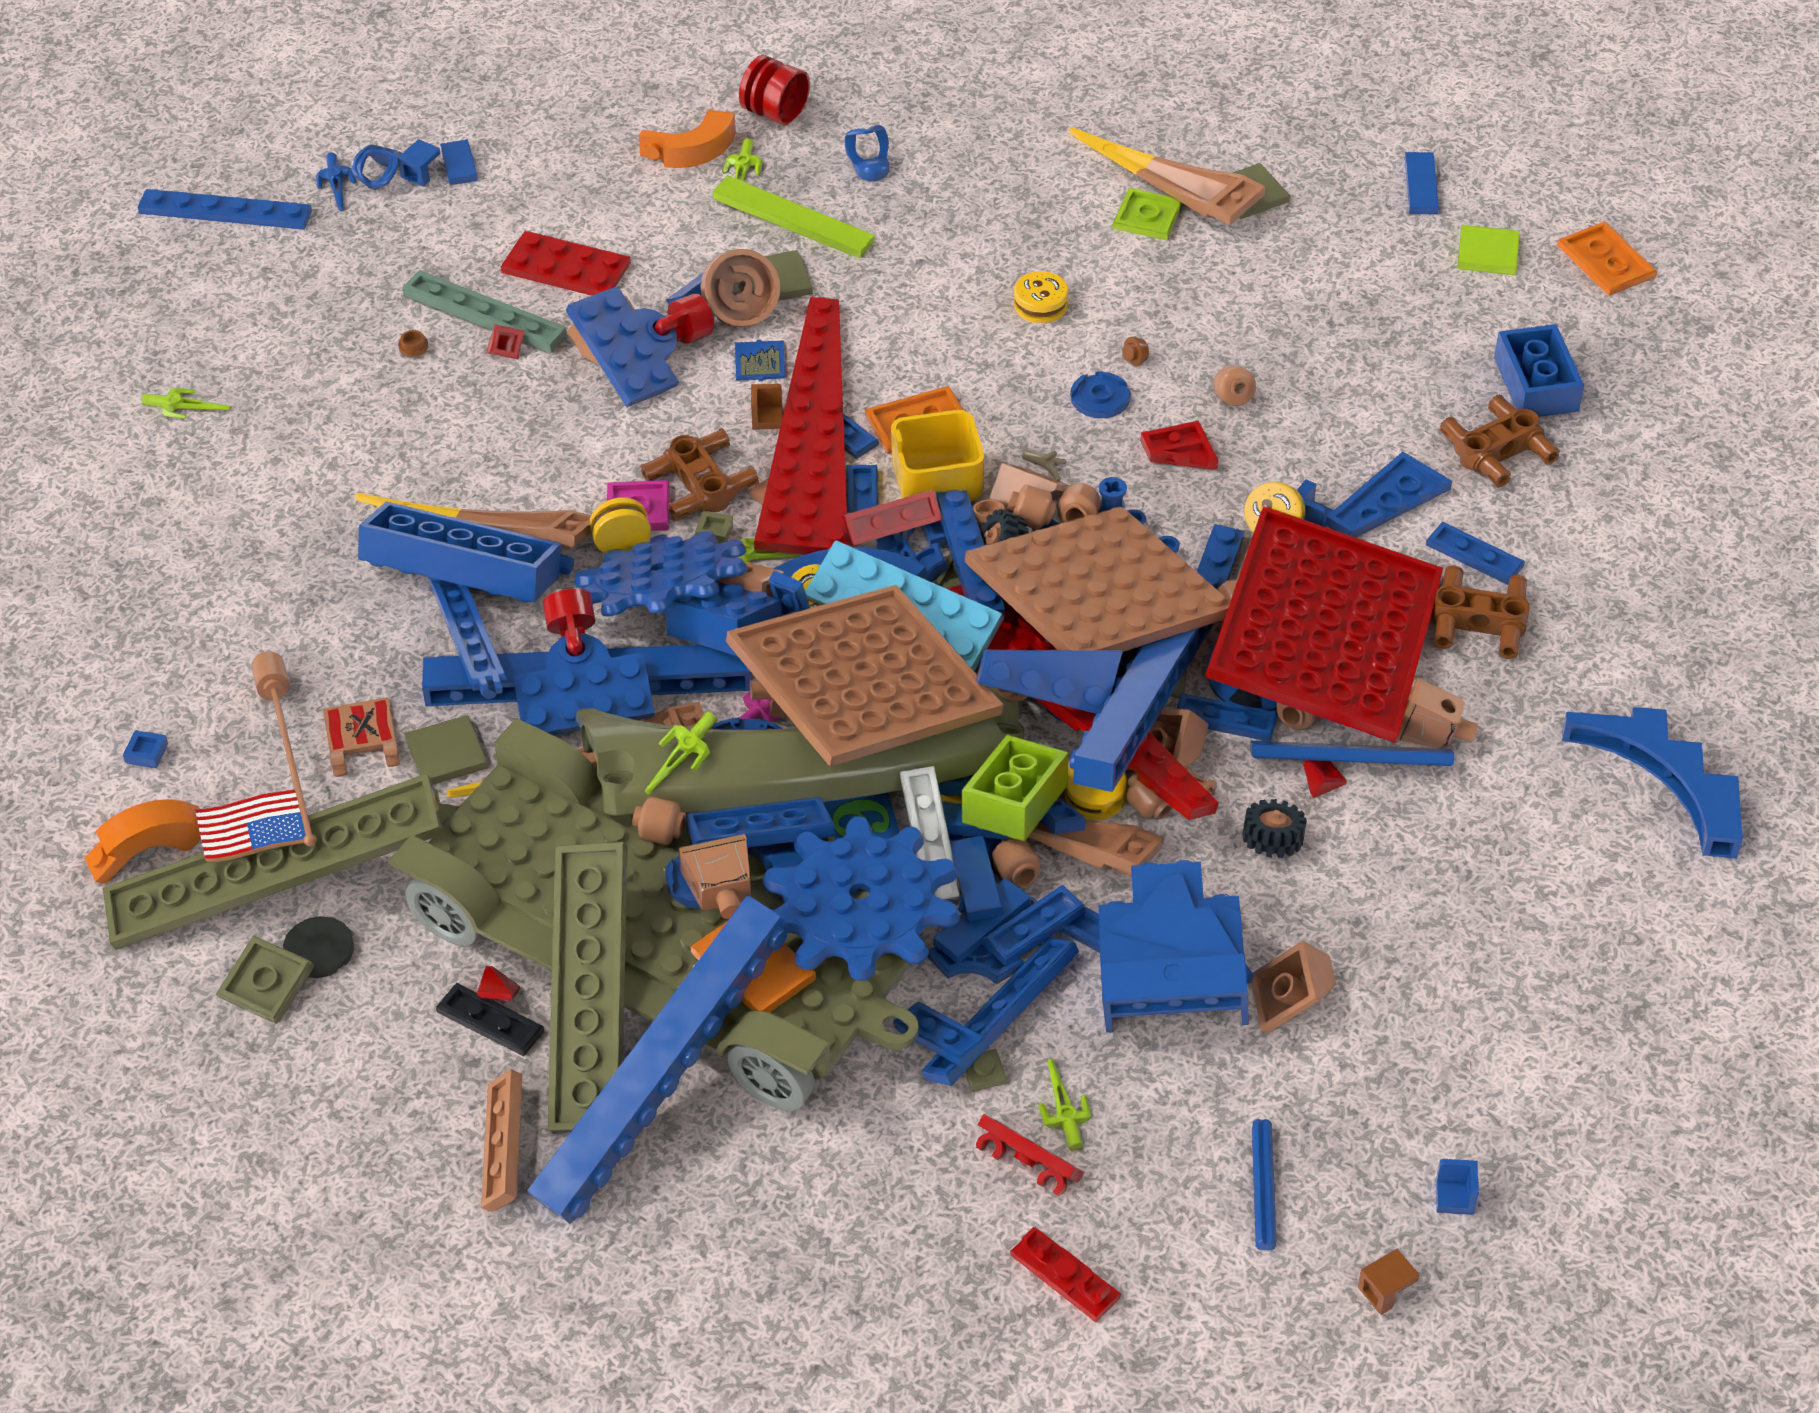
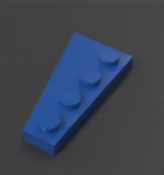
(1388, 494)
(1058, 676)

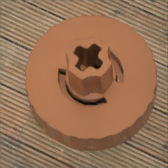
(719, 282)

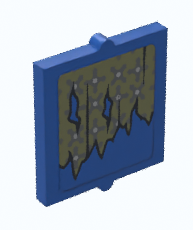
(760, 360)

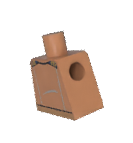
(1434, 717)
(717, 873)

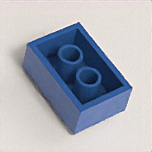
(1539, 370)
(709, 618)

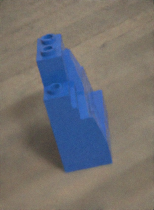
(1171, 947)

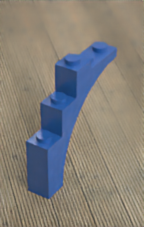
(1643, 739)

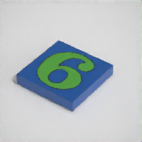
(874, 808)

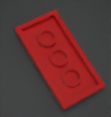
(565, 264)

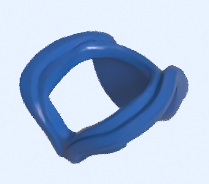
(383, 156)
(869, 169)

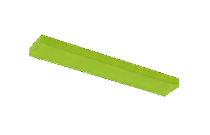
(793, 216)

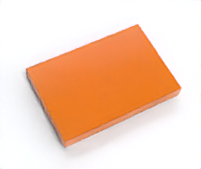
(1607, 258)
(933, 401)
(776, 983)

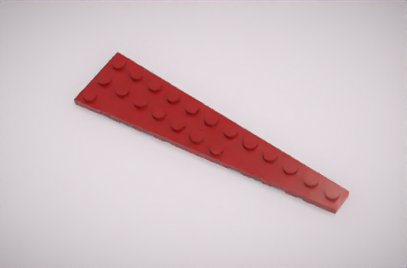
(807, 472)
(1152, 761)

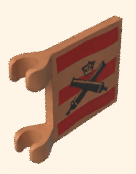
(360, 729)

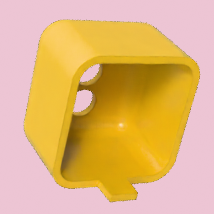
(938, 454)

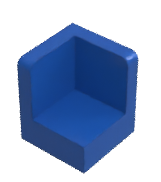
(415, 162)
(1314, 511)
(1457, 1186)

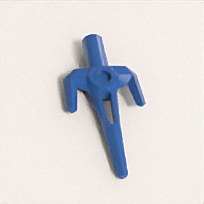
(334, 175)

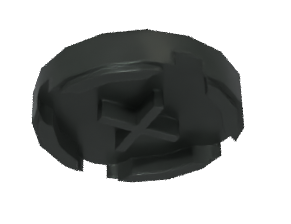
(323, 942)

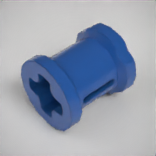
(1112, 492)

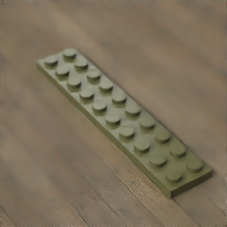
(201, 889)

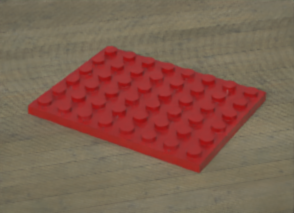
(1326, 624)

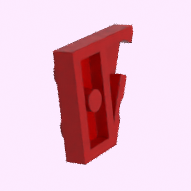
(1180, 445)

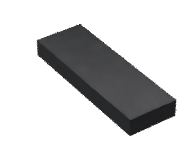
(490, 1019)

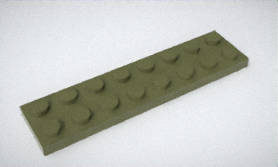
(586, 977)

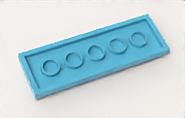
(959, 620)

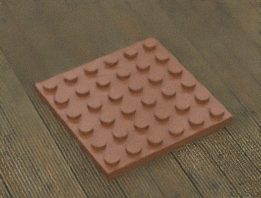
(1098, 583)
(863, 674)

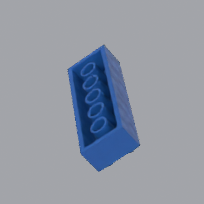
(459, 551)

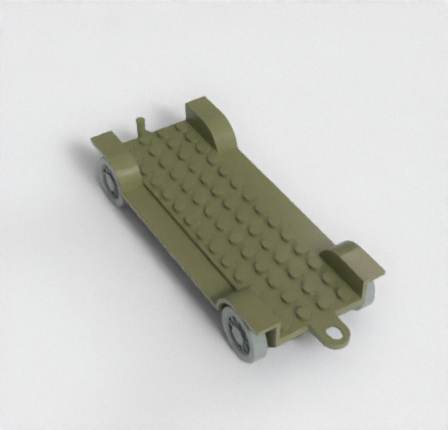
(497, 881)

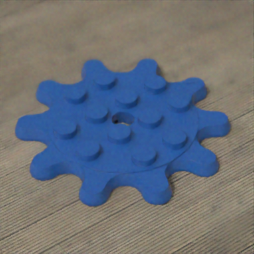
(662, 572)
(864, 929)

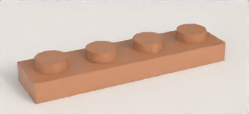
(501, 1141)

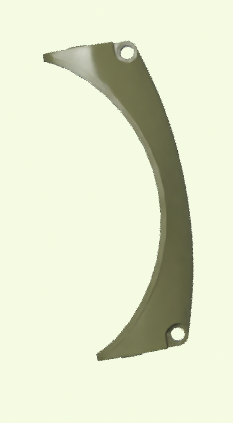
(770, 763)

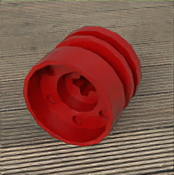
(774, 89)

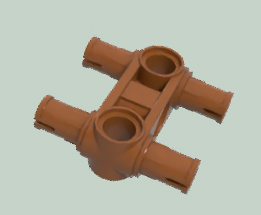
(1499, 440)
(707, 485)
(1481, 611)

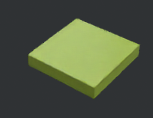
(1147, 214)
(1488, 250)

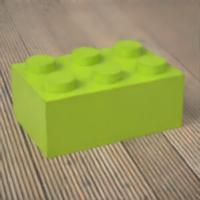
(1015, 787)

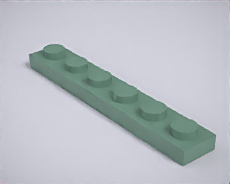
(483, 310)

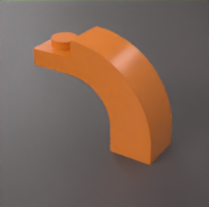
(692, 147)
(139, 828)

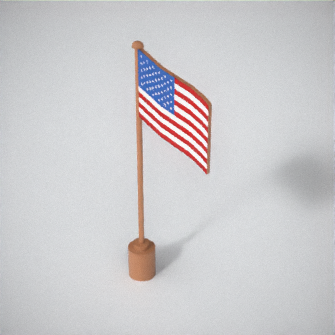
(268, 818)

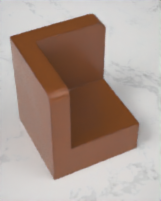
(766, 406)
(1385, 1279)

